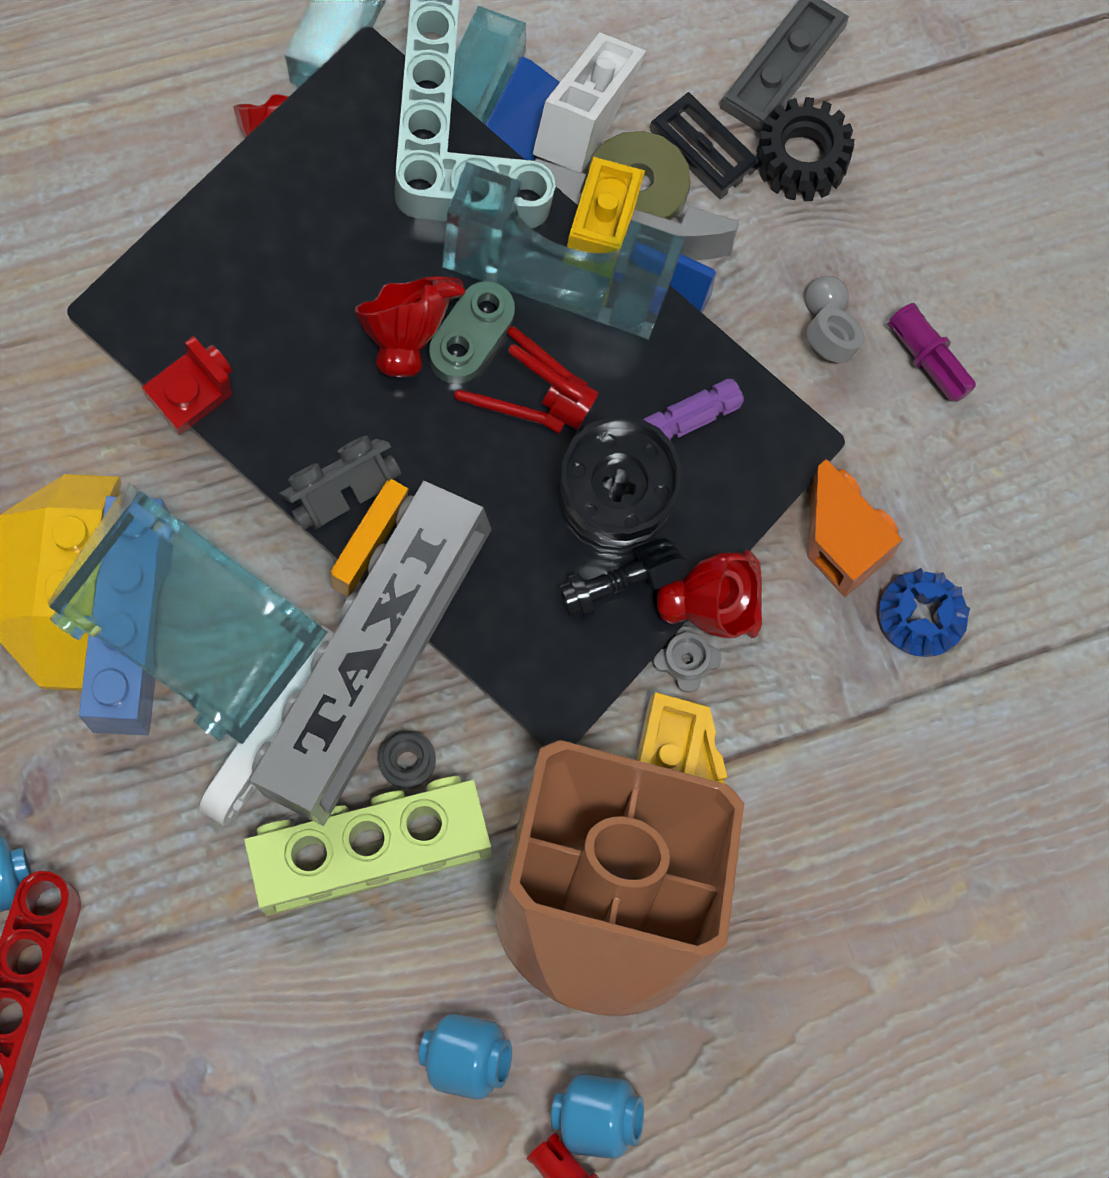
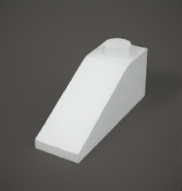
(587, 102)

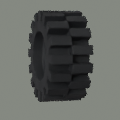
(812, 124)

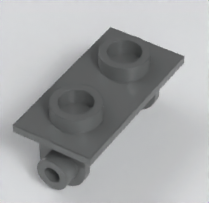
(320, 489)

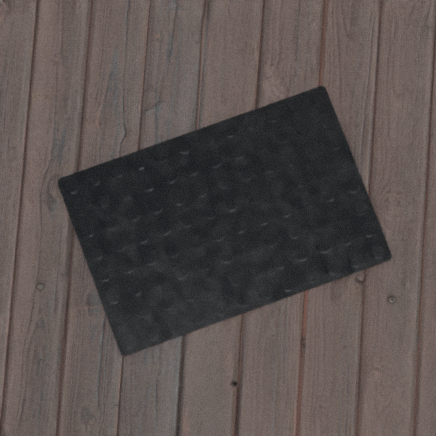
(270, 274)

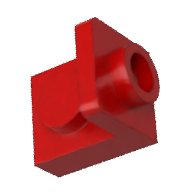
(190, 386)

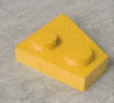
(681, 738)

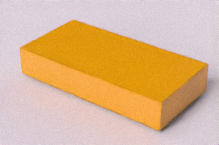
(367, 537)

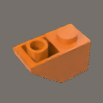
(845, 532)

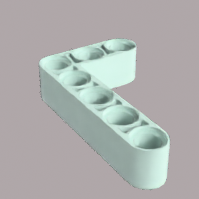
(431, 111)

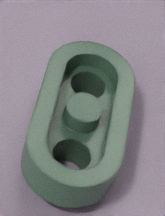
(474, 330)

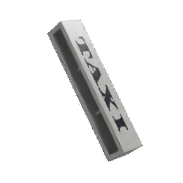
(370, 653)

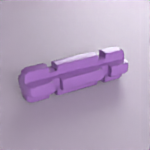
(698, 409)

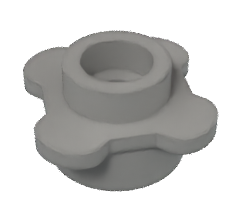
(688, 643)

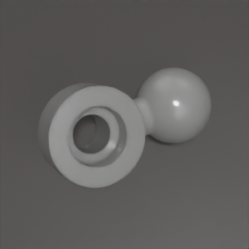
(832, 332)

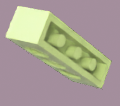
(285, 887)

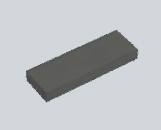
(784, 62)

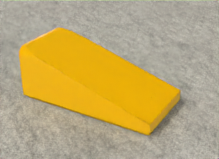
(605, 207)

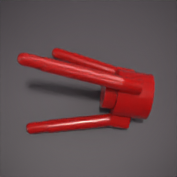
(567, 397)

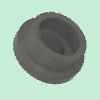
(407, 742)

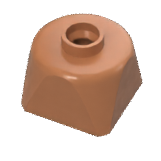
(617, 880)

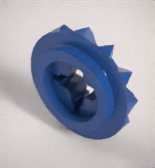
(921, 636)

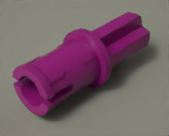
(931, 352)

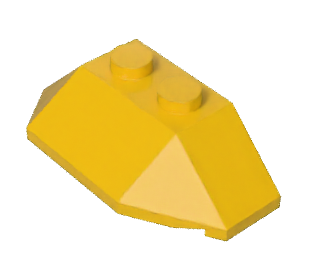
(36, 551)

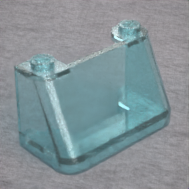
(185, 615)

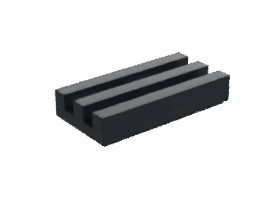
(732, 176)

